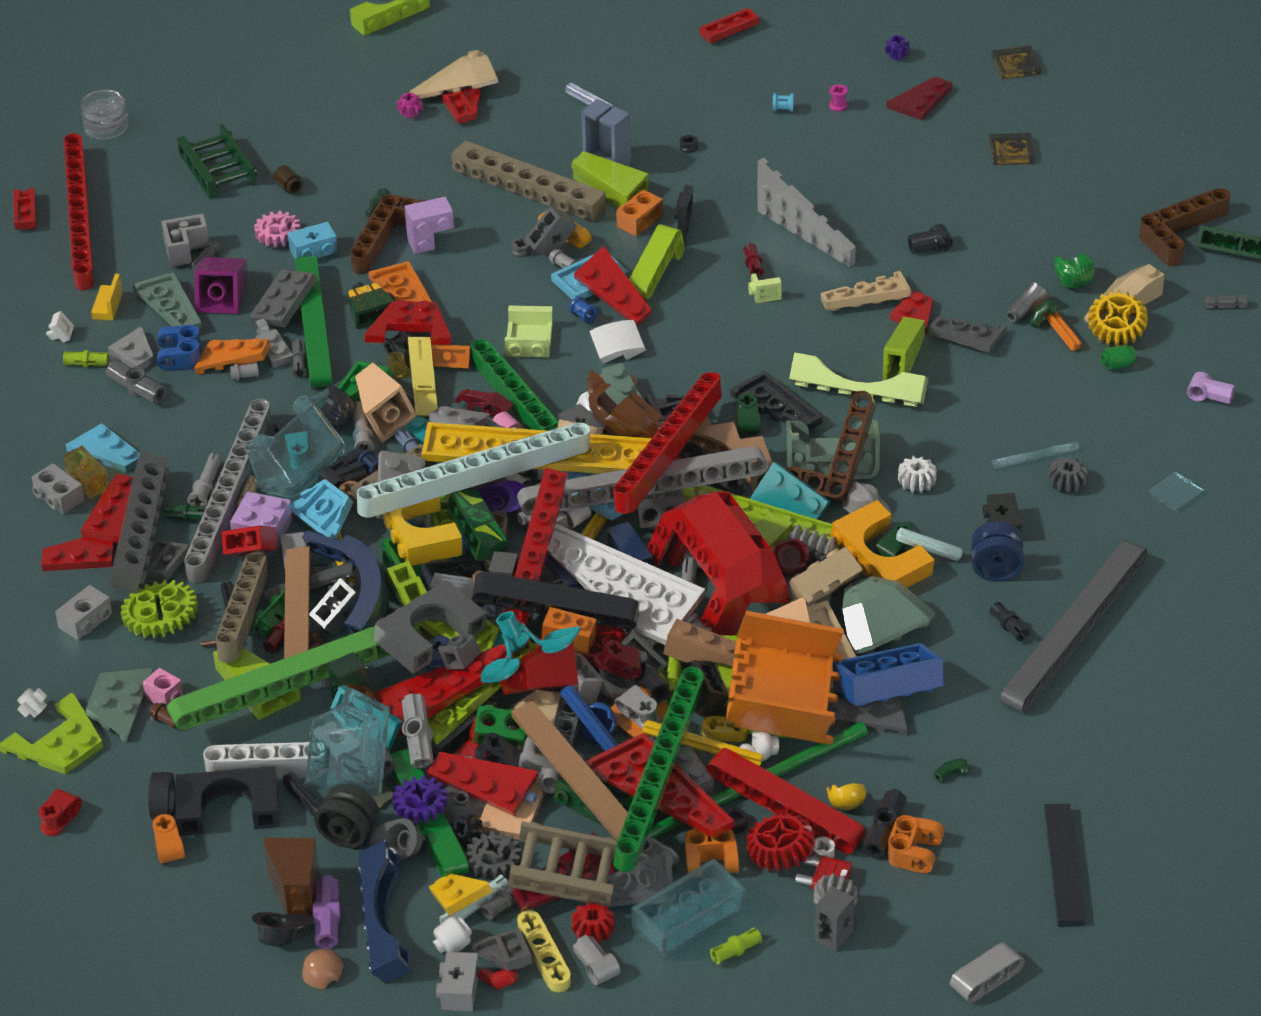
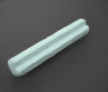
(929, 544)

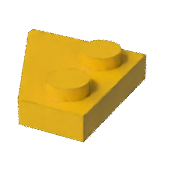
(458, 892)

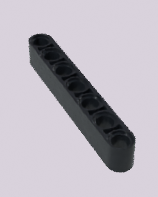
(540, 596)

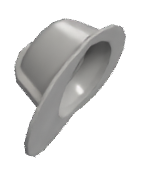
(860, 496)

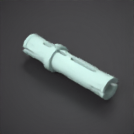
(496, 885)

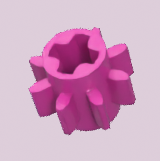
(409, 105)

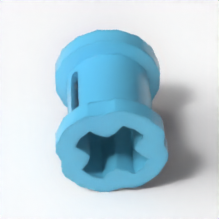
(783, 102)

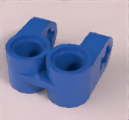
(181, 347)

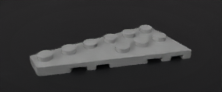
(795, 213)

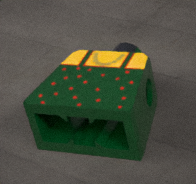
(367, 303)

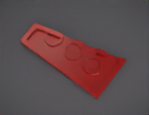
(612, 286)

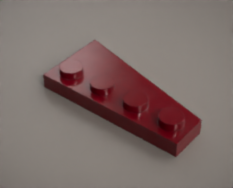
(528, 899)

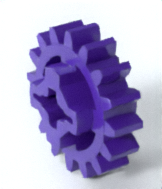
(420, 799)

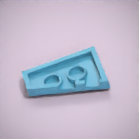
(107, 447)

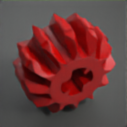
(593, 921)

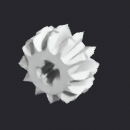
(917, 474)

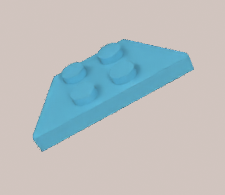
(323, 508)

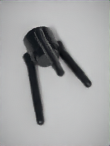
(466, 565)

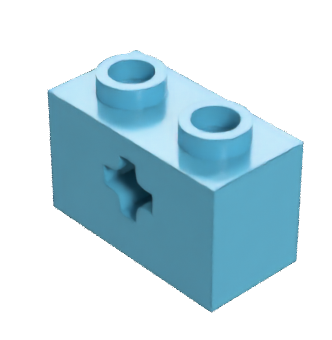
(312, 241)

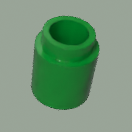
(1118, 357)

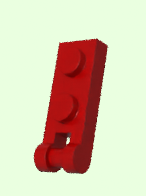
(24, 209)

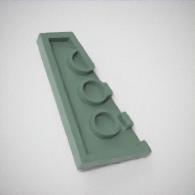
(168, 300)
(620, 382)

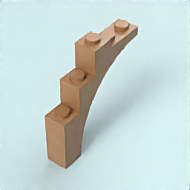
(725, 438)

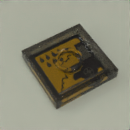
(1016, 62)
(1011, 149)

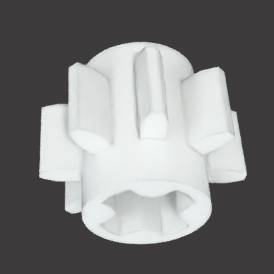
(32, 702)

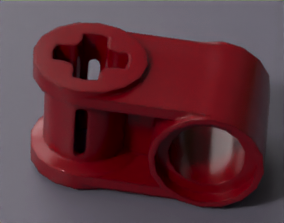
(621, 660)

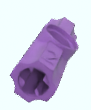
(326, 912)

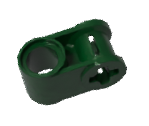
(747, 416)
(889, 546)

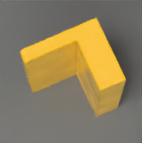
(108, 300)

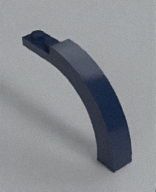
(374, 591)

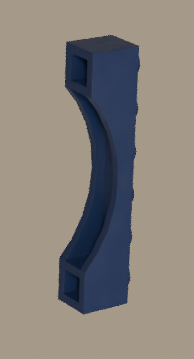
(378, 872)

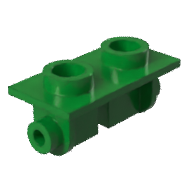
(266, 618)

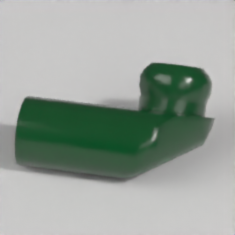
(1040, 311)
(951, 766)

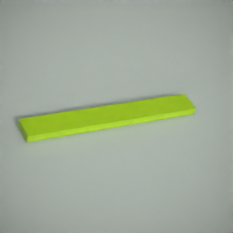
(758, 510)

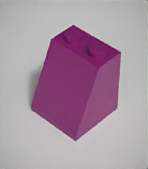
(220, 284)

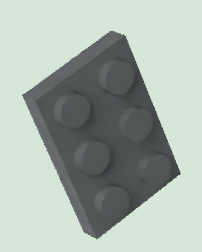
(283, 297)

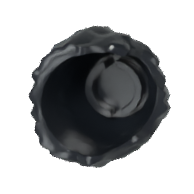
(338, 407)

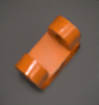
(903, 840)
(704, 848)

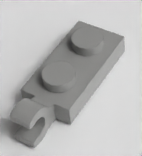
(279, 352)

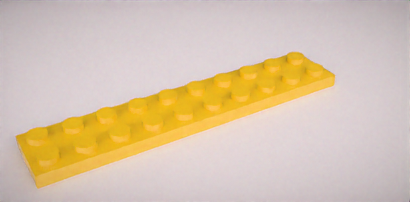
(452, 441)

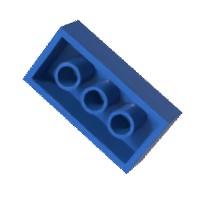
(888, 674)

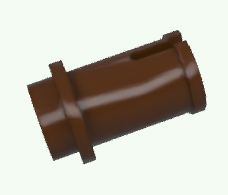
(160, 712)

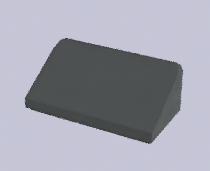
(648, 655)

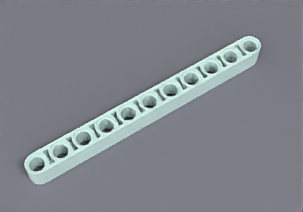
(473, 470)

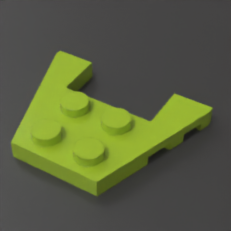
(63, 746)

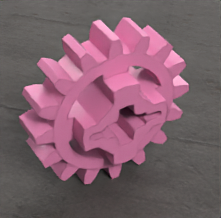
(275, 228)

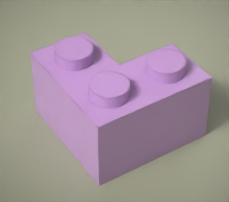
(424, 220)

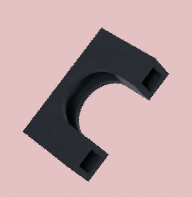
(197, 790)

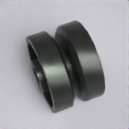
(346, 815)

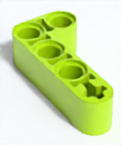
(663, 245)

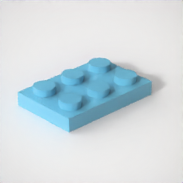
(569, 285)

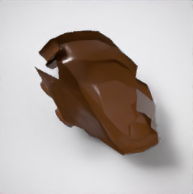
(629, 418)

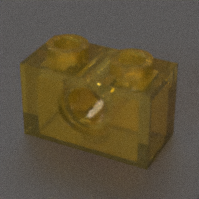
(87, 471)

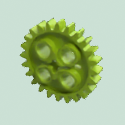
(176, 602)

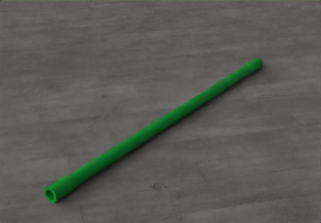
(845, 737)

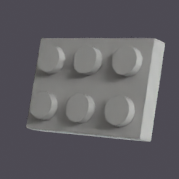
(397, 464)

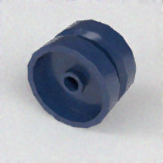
(997, 551)

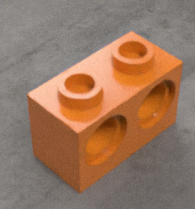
(639, 212)

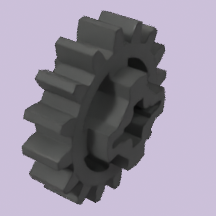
(493, 855)

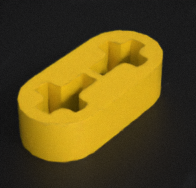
(723, 730)

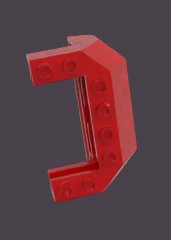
(728, 552)

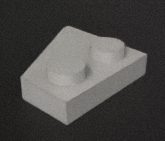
(457, 416)

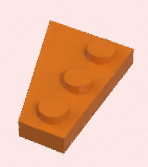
(225, 352)

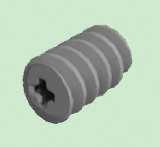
(814, 543)

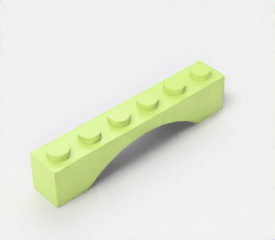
(904, 387)

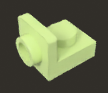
(766, 289)

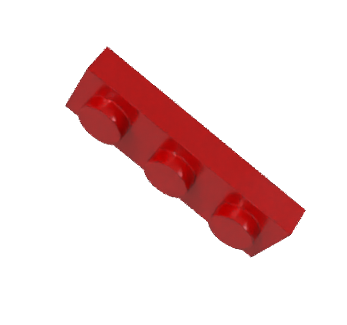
(729, 25)

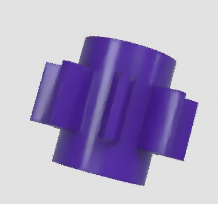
(897, 47)

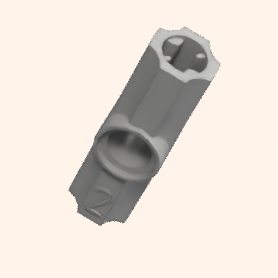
(417, 731)

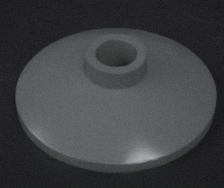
(456, 808)

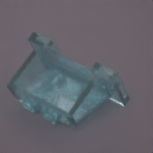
(349, 745)

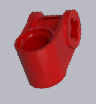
(58, 811)

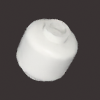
(452, 935)

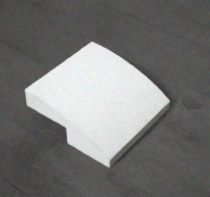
(617, 340)

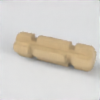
(250, 486)

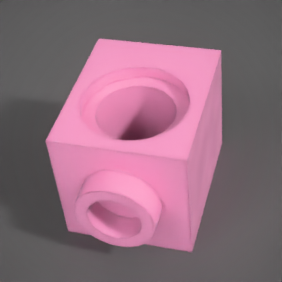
(162, 687)

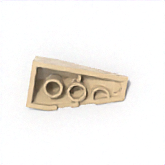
(468, 70)

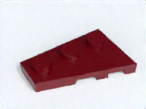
(921, 99)

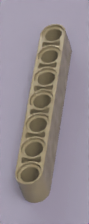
(242, 607)

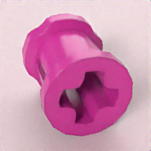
(838, 97)

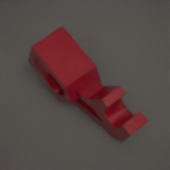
(490, 402)

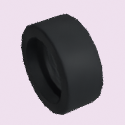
(161, 794)

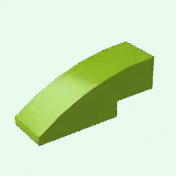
(405, 583)

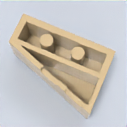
(824, 577)

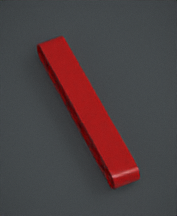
(781, 797)

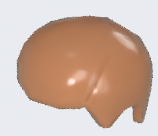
(322, 968)

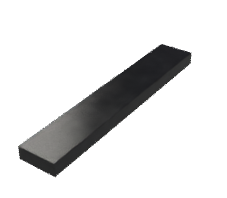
(1064, 865)

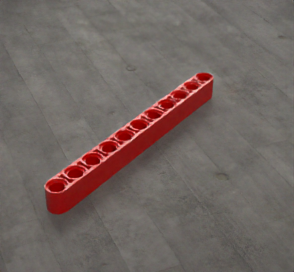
(78, 212)
(667, 443)

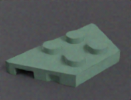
(118, 700)

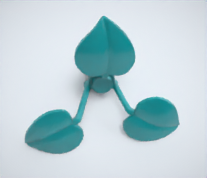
(514, 640)

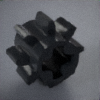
(467, 828)

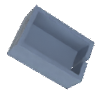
(606, 132)

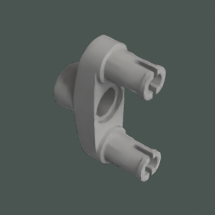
(532, 760)

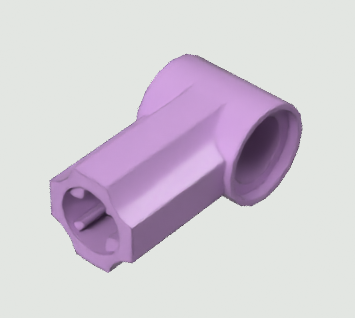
(1204, 387)

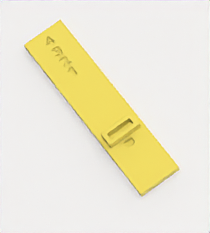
(422, 375)

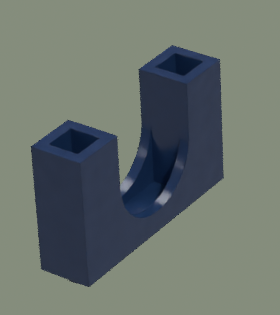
(619, 538)

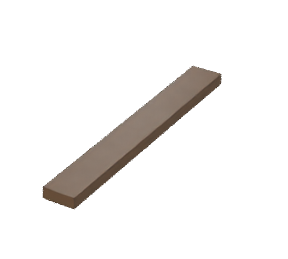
(571, 767)

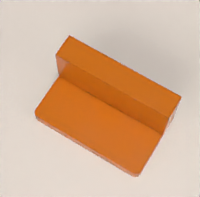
(451, 356)

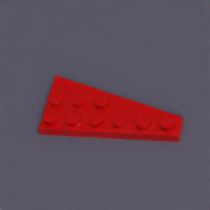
(439, 686)
(682, 798)

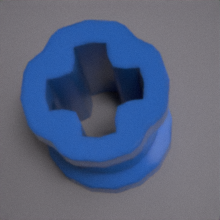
(583, 309)

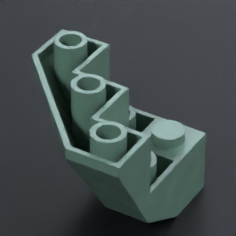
(881, 613)

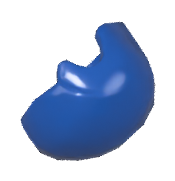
(605, 716)

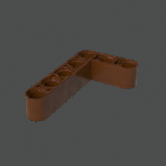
(1160, 227)
(377, 231)
(841, 456)

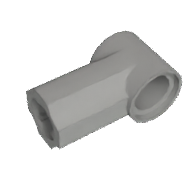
(598, 964)

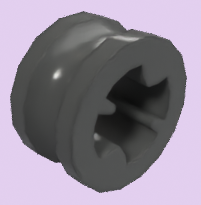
(520, 247)

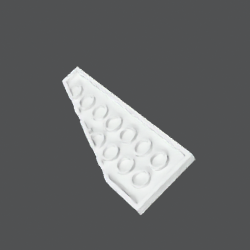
(611, 572)

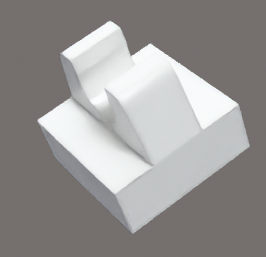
(60, 327)

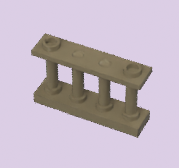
(560, 885)

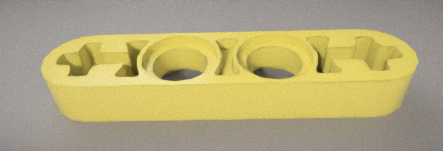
(547, 949)

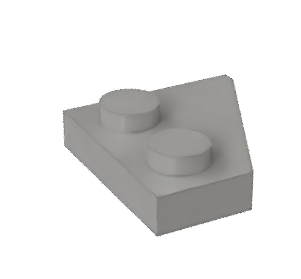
(133, 350)

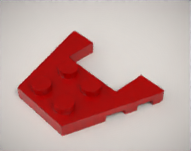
(410, 317)

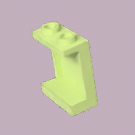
(529, 331)

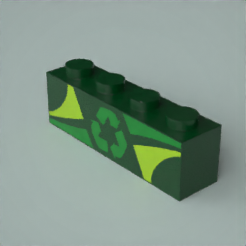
(476, 524)

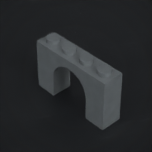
(441, 604)

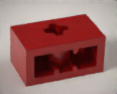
(248, 540)

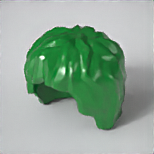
(1074, 272)

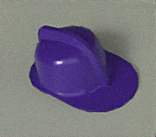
(502, 496)

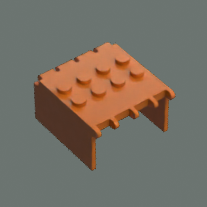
(784, 677)

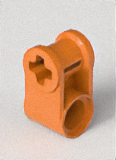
(167, 839)

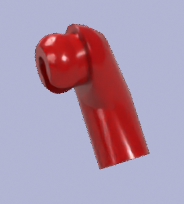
(498, 979)

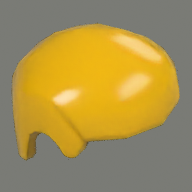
(847, 796)

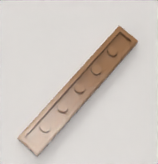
(297, 601)

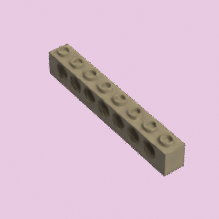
(529, 181)

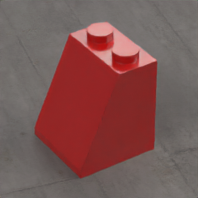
(543, 672)

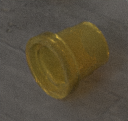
(397, 365)

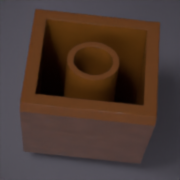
(293, 872)

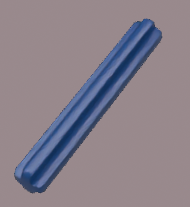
(588, 718)

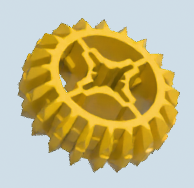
(1115, 325)

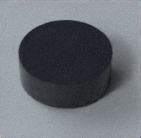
(740, 820)

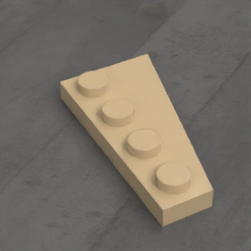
(863, 293)

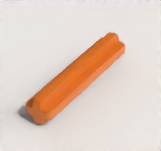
(1064, 331)

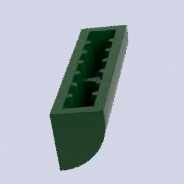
(1229, 242)

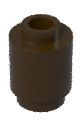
(287, 179)

